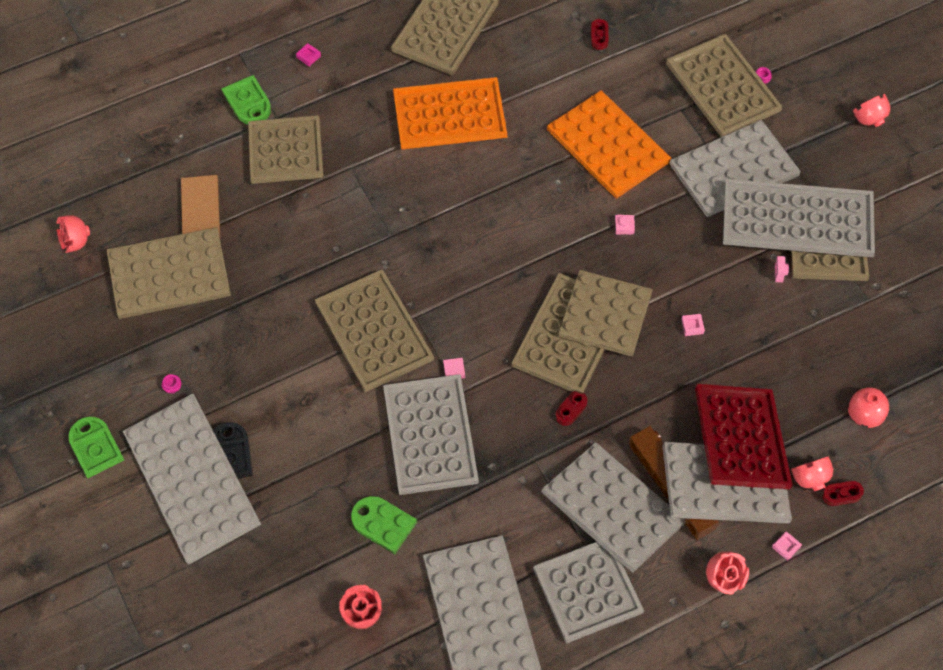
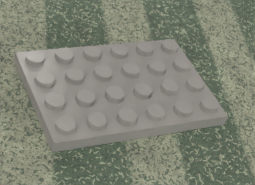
(741, 155)
(430, 434)
(696, 498)
(613, 507)

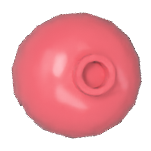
(873, 111)
(72, 233)
(868, 407)
(814, 473)
(727, 572)
(360, 607)

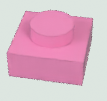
(624, 224)
(781, 269)

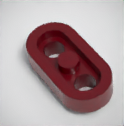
(599, 34)
(572, 407)
(842, 494)

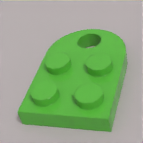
(246, 99)
(94, 448)
(383, 524)

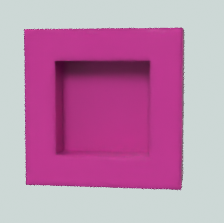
(308, 54)

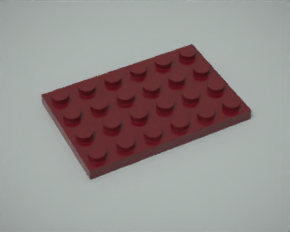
(742, 437)

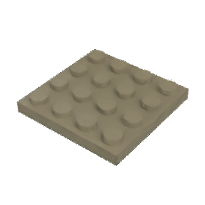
(285, 149)
(828, 266)
(605, 313)

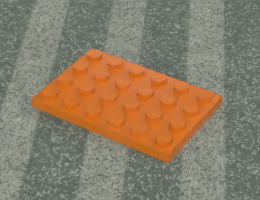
(449, 113)
(609, 144)

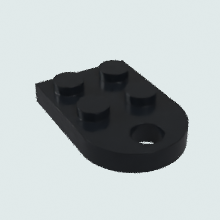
(236, 448)

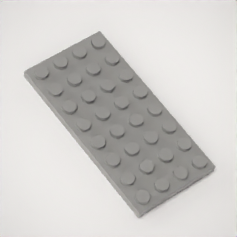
(799, 218)
(191, 478)
(480, 607)

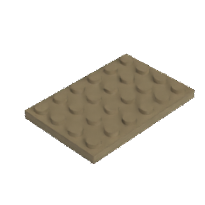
(443, 32)
(723, 85)
(168, 273)
(374, 330)
(553, 357)

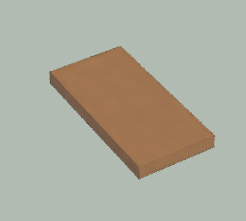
(200, 203)

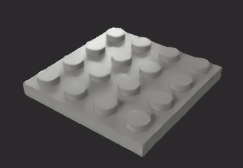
(587, 591)

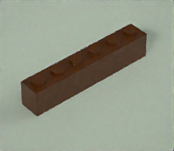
(649, 451)

